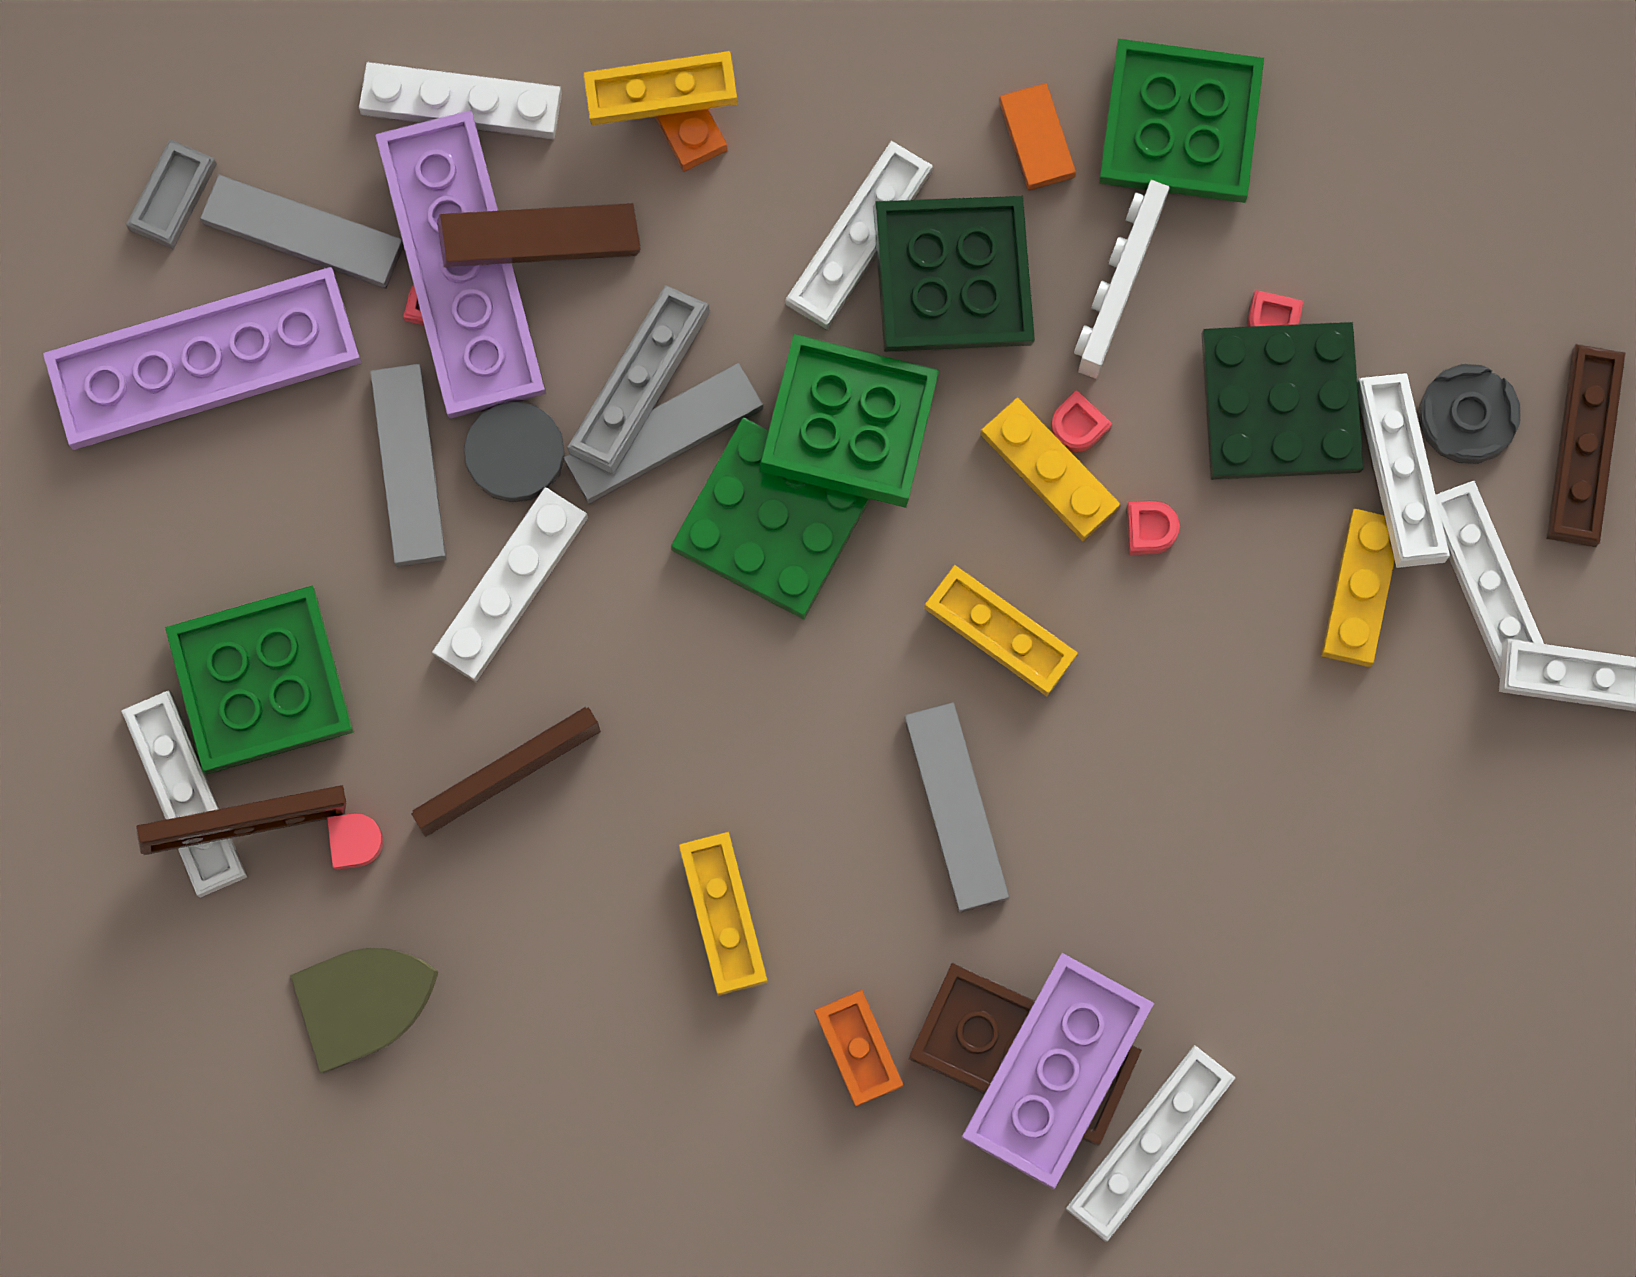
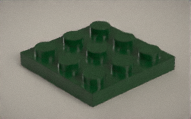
(953, 273)
(1282, 400)

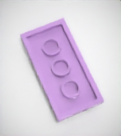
(1057, 1071)

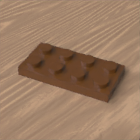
(974, 1029)

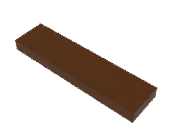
(538, 235)
(1586, 445)
(506, 771)
(241, 820)

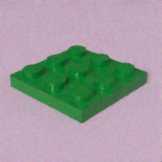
(1182, 120)
(849, 421)
(766, 528)
(259, 680)

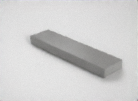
(302, 231)
(639, 379)
(674, 430)
(408, 465)
(956, 807)

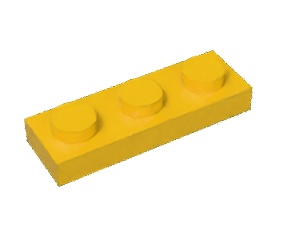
(660, 88)
(1050, 469)
(1360, 590)
(1000, 630)
(723, 913)

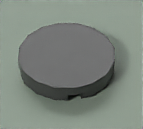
(1469, 414)
(514, 451)

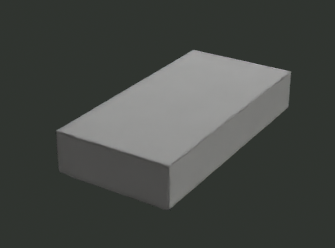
(171, 194)

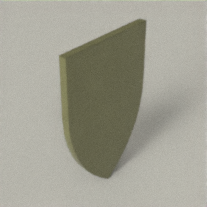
(361, 1002)

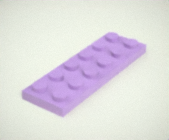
(467, 311)
(201, 358)

